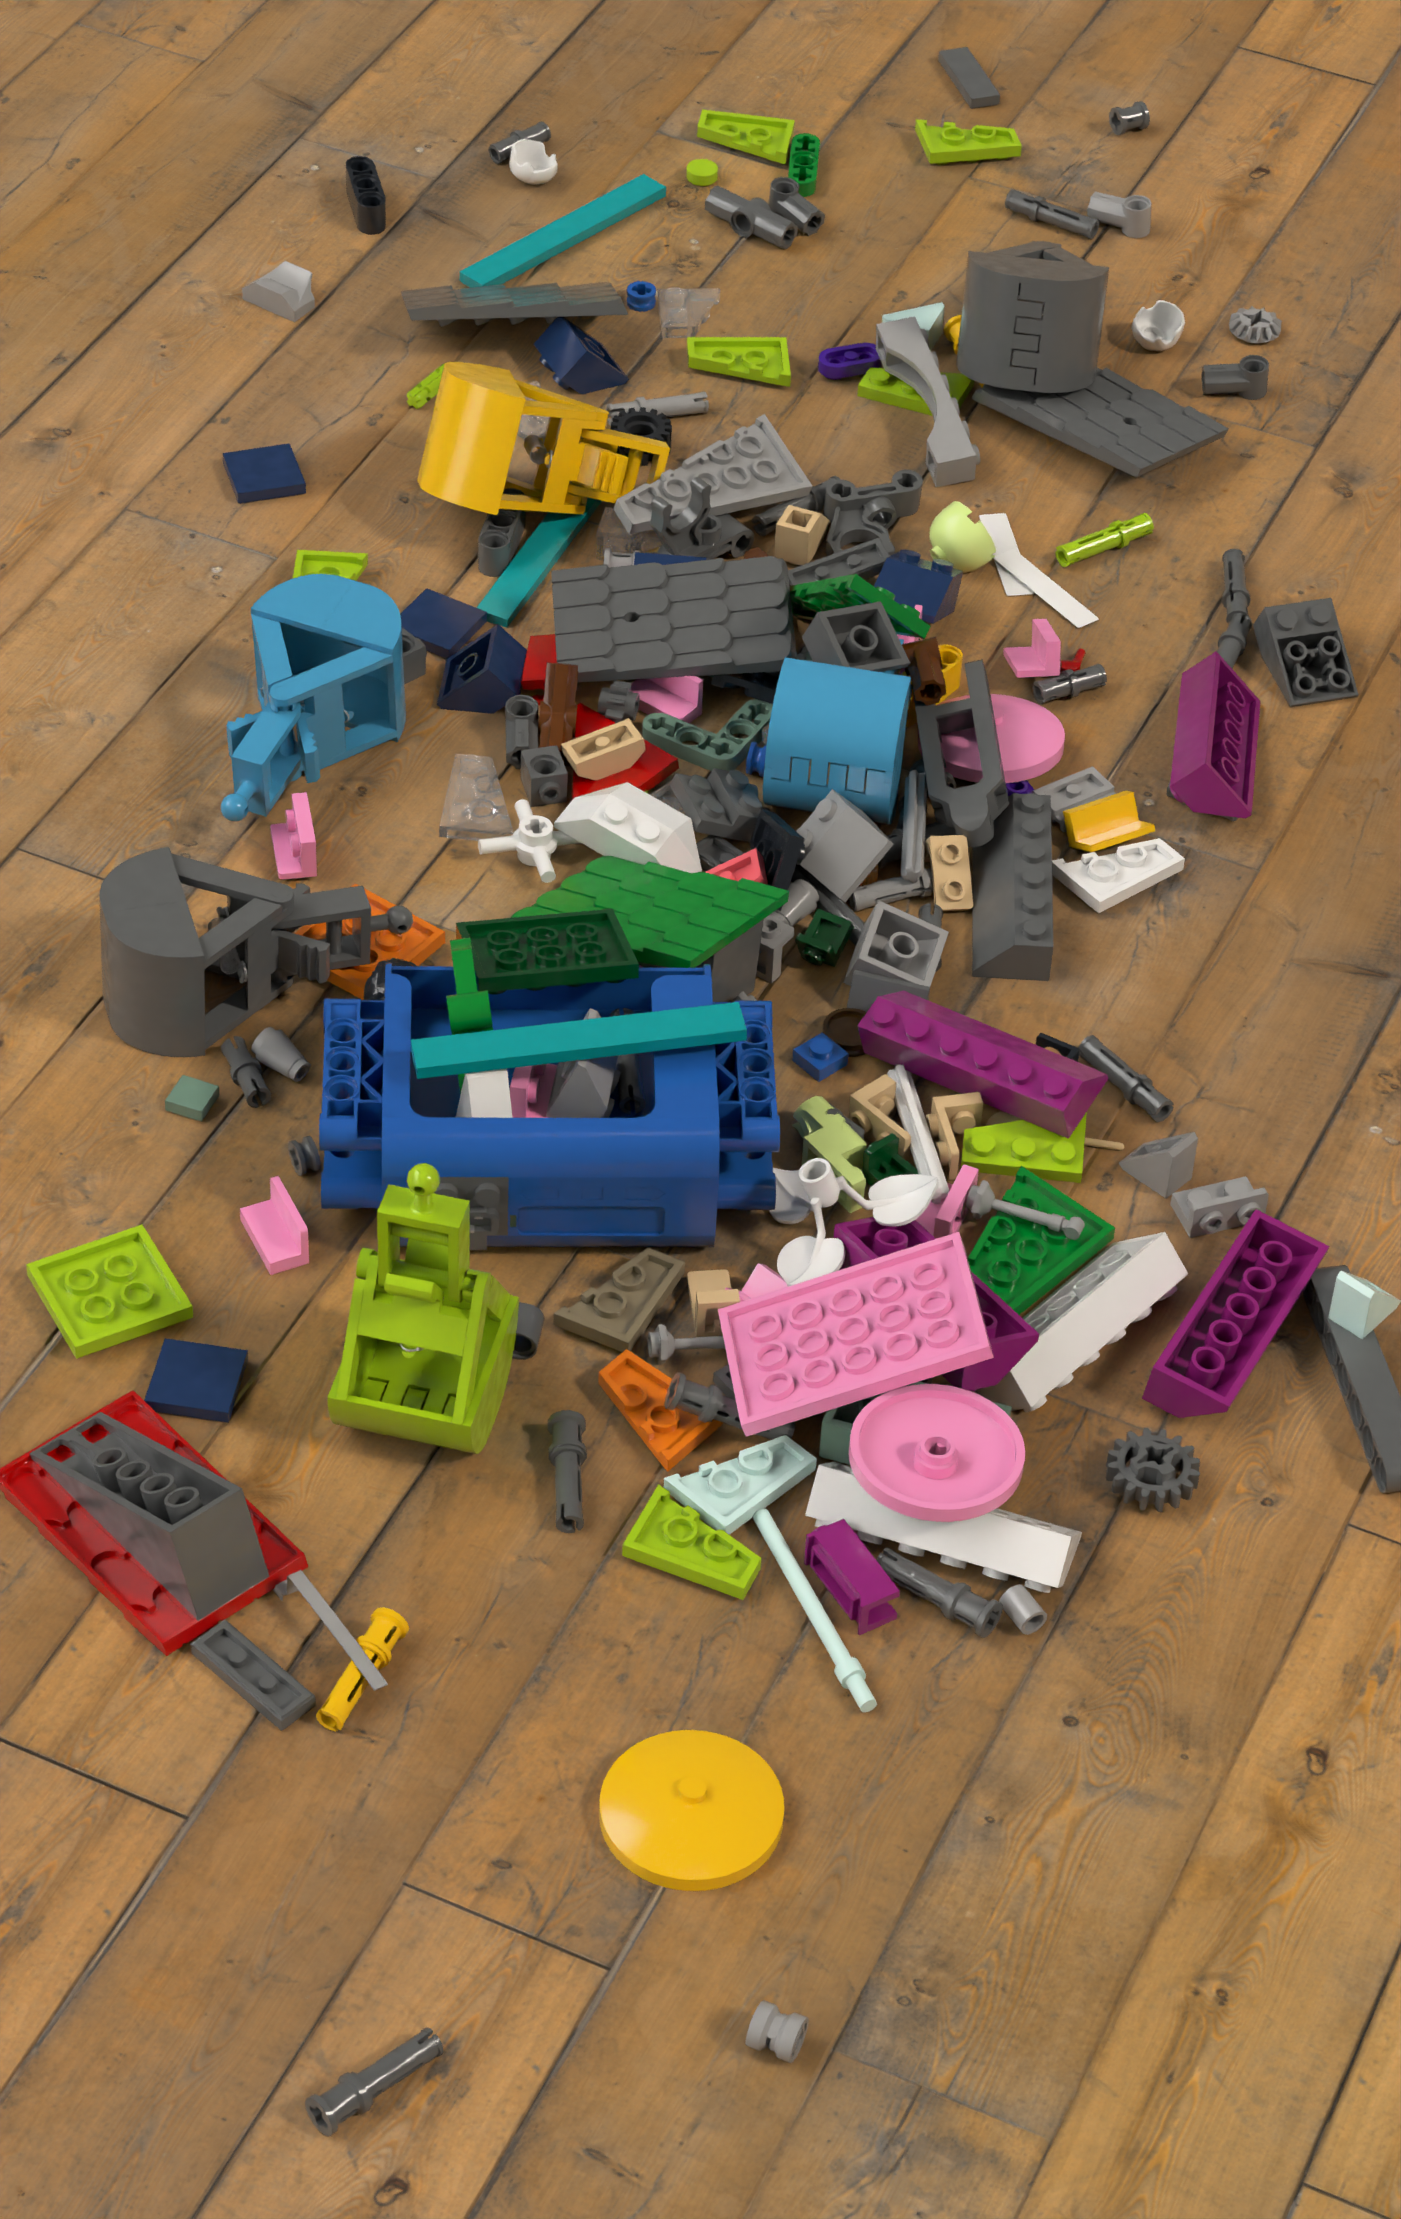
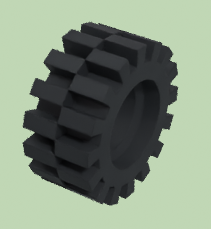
(644, 425)

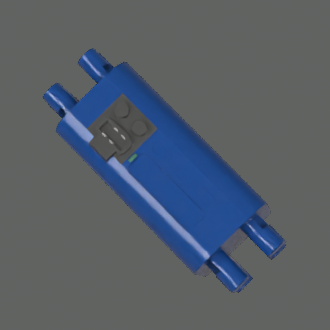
(553, 1180)

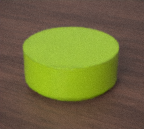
(702, 172)

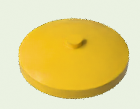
(691, 1810)

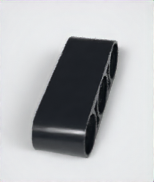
(365, 195)

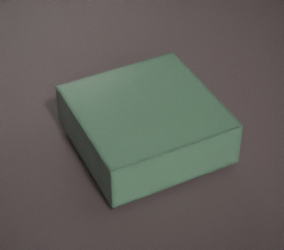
(192, 1098)

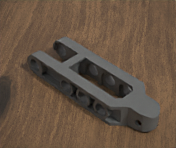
(975, 806)

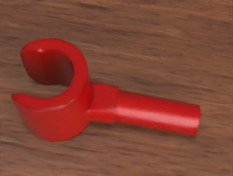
(1075, 664)

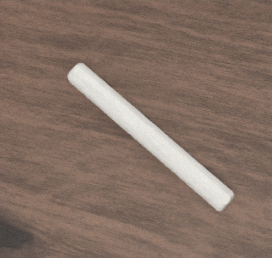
(915, 1124)

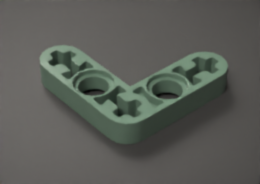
(713, 750)

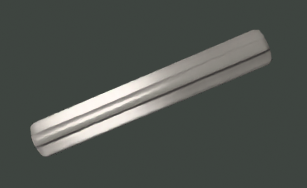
(914, 826)

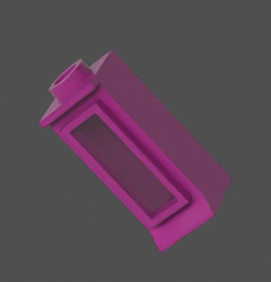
(851, 1575)

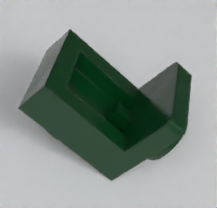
(824, 938)
(883, 1161)

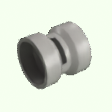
(777, 2031)

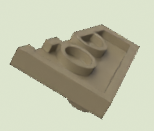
(626, 1303)

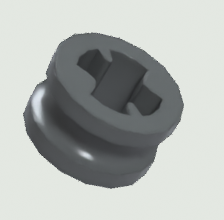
(304, 1155)

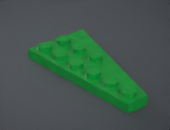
(849, 591)
(1027, 1258)

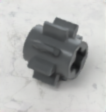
(619, 702)

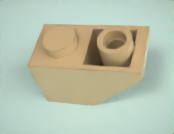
(799, 534)

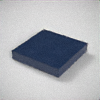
(264, 473)
(442, 622)
(196, 1380)

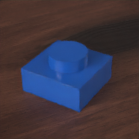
(820, 1057)

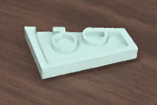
(738, 1488)

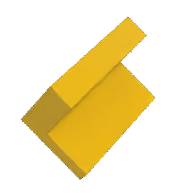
(1105, 822)

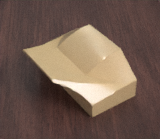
(605, 750)

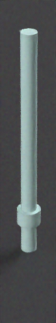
(847, 1668)

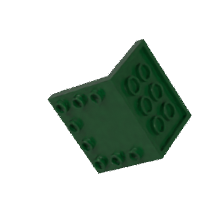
(549, 951)

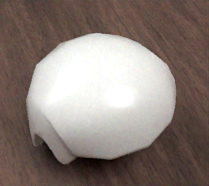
(531, 162)
(1158, 326)

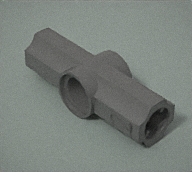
(751, 217)

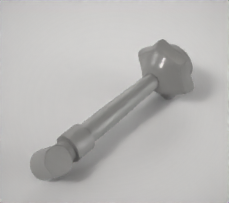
(982, 1200)
(662, 1343)

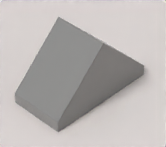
(1163, 1163)

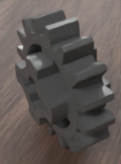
(1153, 1469)

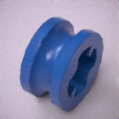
(641, 296)
(756, 759)

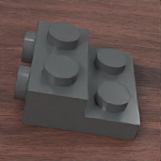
(721, 804)

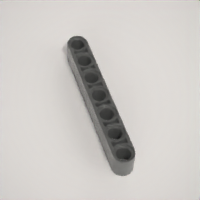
(1362, 1380)

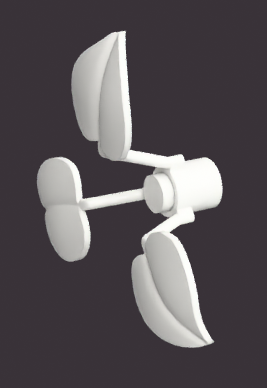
(798, 1192)

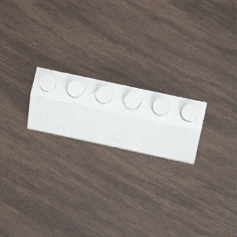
(1089, 1314)
(997, 1540)

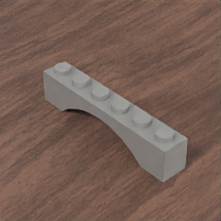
(907, 355)

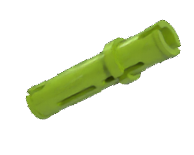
(1117, 535)

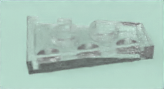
(474, 801)

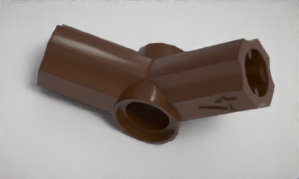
(925, 670)
(558, 709)

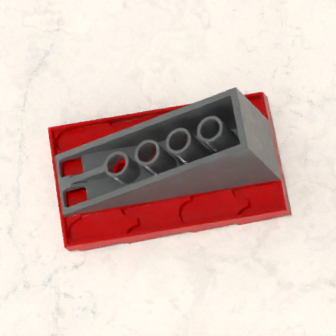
(150, 1522)

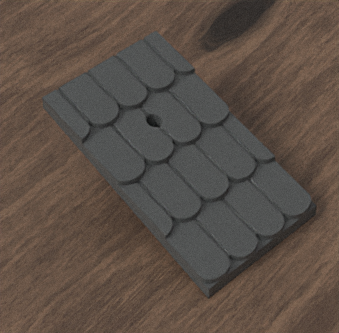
(513, 303)
(1110, 421)
(674, 618)

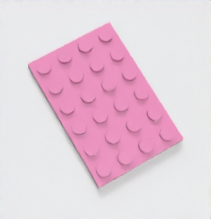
(854, 1334)

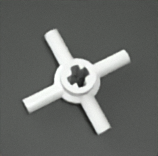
(532, 841)

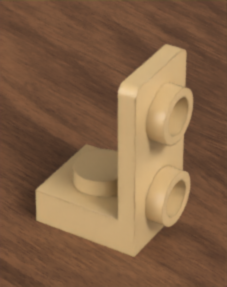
(950, 872)
(871, 1109)
(951, 1116)
(707, 1296)

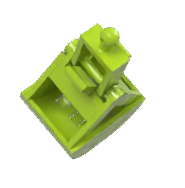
(424, 1327)

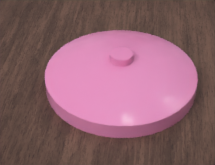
(1028, 740)
(936, 1452)

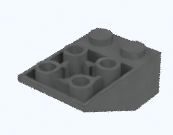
(1305, 652)

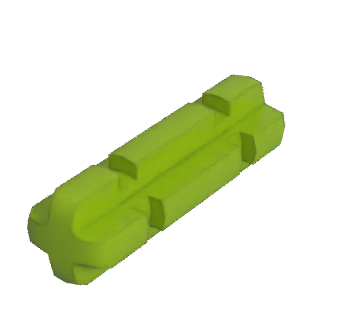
(426, 389)

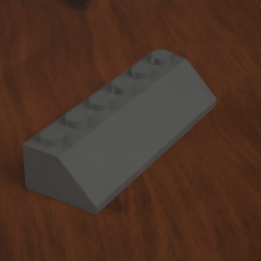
(1014, 893)

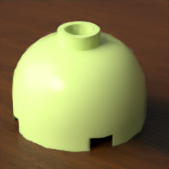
(960, 540)

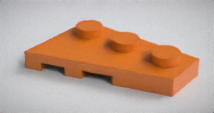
(640, 1397)

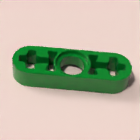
(804, 163)

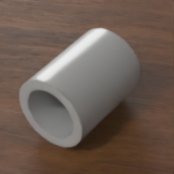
(1023, 1609)

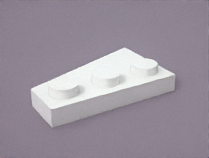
(1119, 875)

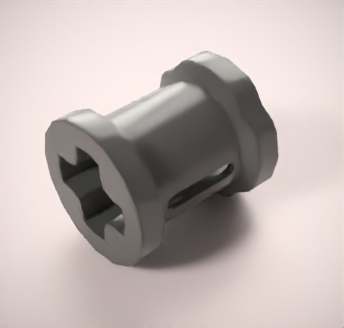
(1129, 118)

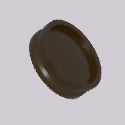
(843, 1029)

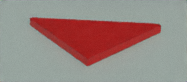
(644, 774)

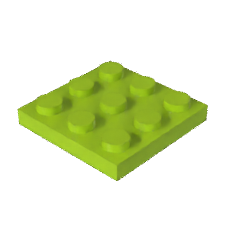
(109, 1291)

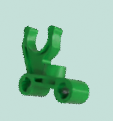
(469, 1008)

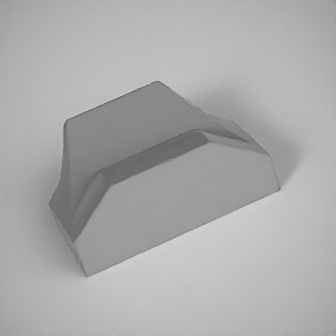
(283, 291)

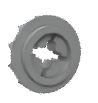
(1265, 326)

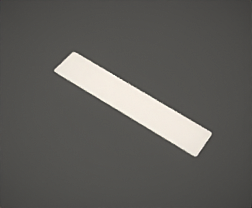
(1004, 540)
(1046, 588)

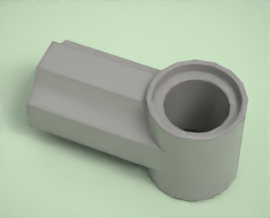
(1130, 214)

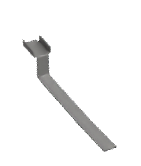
(300, 1582)

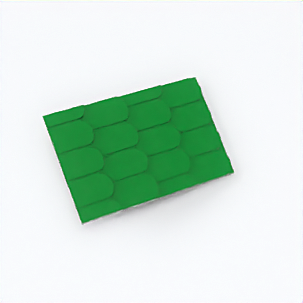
(675, 916)

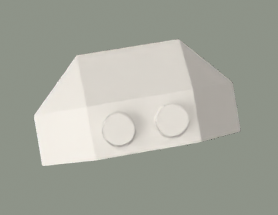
(632, 827)

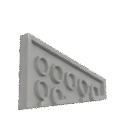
(742, 472)

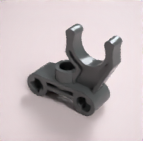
(869, 510)
(696, 530)

